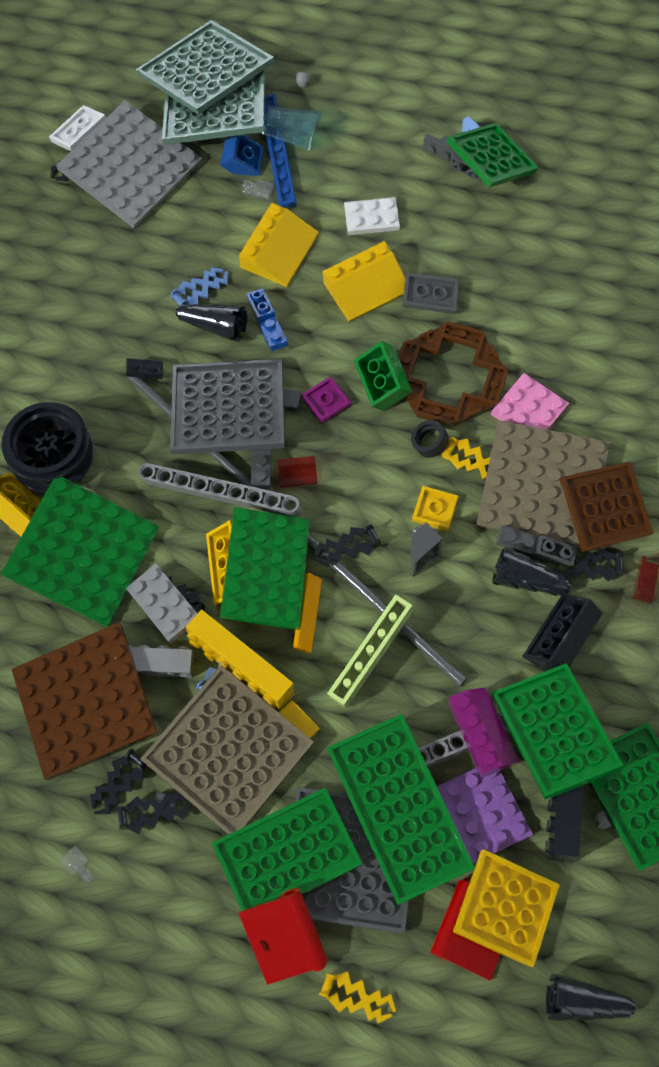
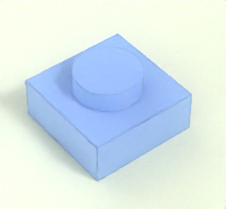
(469, 124)

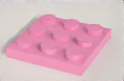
(530, 405)

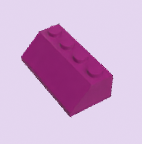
(482, 731)

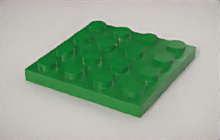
(492, 155)

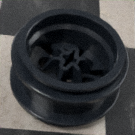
(33, 425)

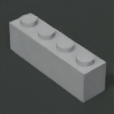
(163, 661)

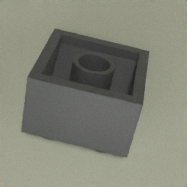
(424, 547)

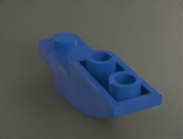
(267, 320)

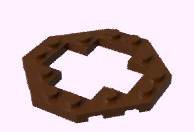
(469, 404)

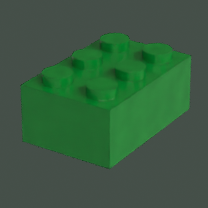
(382, 376)

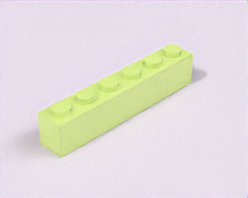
(370, 651)

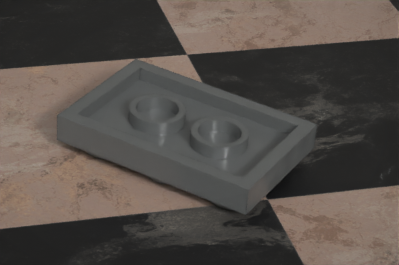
(430, 293)

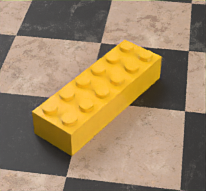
(239, 660)

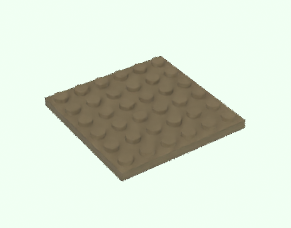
(525, 484)
(227, 751)

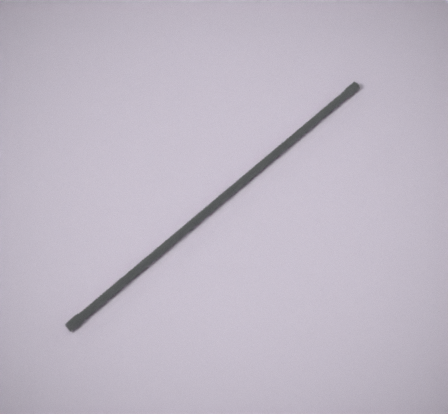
(451, 671)

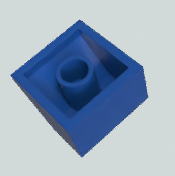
(242, 155)

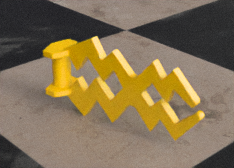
(464, 444)
(365, 999)

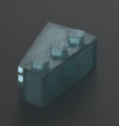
(292, 125)

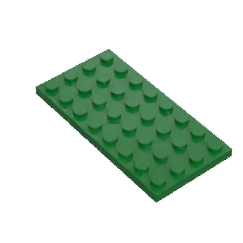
(400, 809)

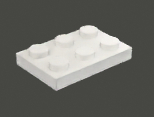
(77, 128)
(371, 216)

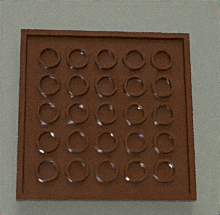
(83, 701)

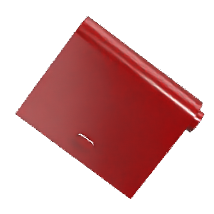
(287, 935)
(459, 949)

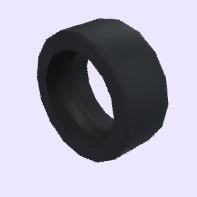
(421, 430)

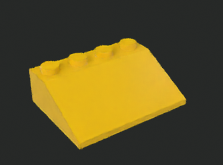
(277, 245)
(365, 281)

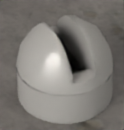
(302, 79)
(602, 819)

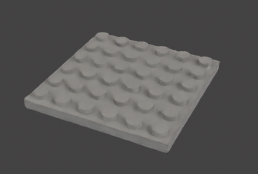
(128, 164)

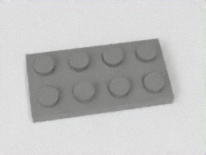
(162, 602)

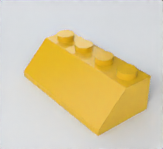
(16, 503)
(217, 551)

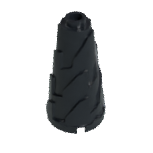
(221, 320)
(521, 572)
(584, 1001)

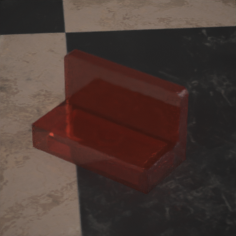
(297, 471)
(645, 580)

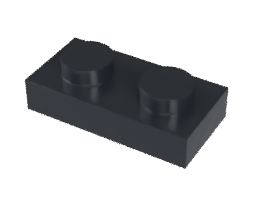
(144, 368)

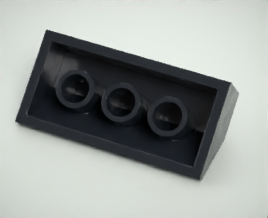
(563, 632)

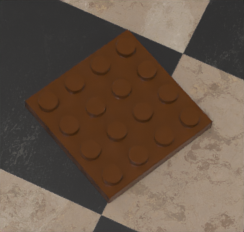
(606, 506)

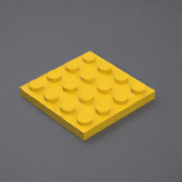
(506, 908)

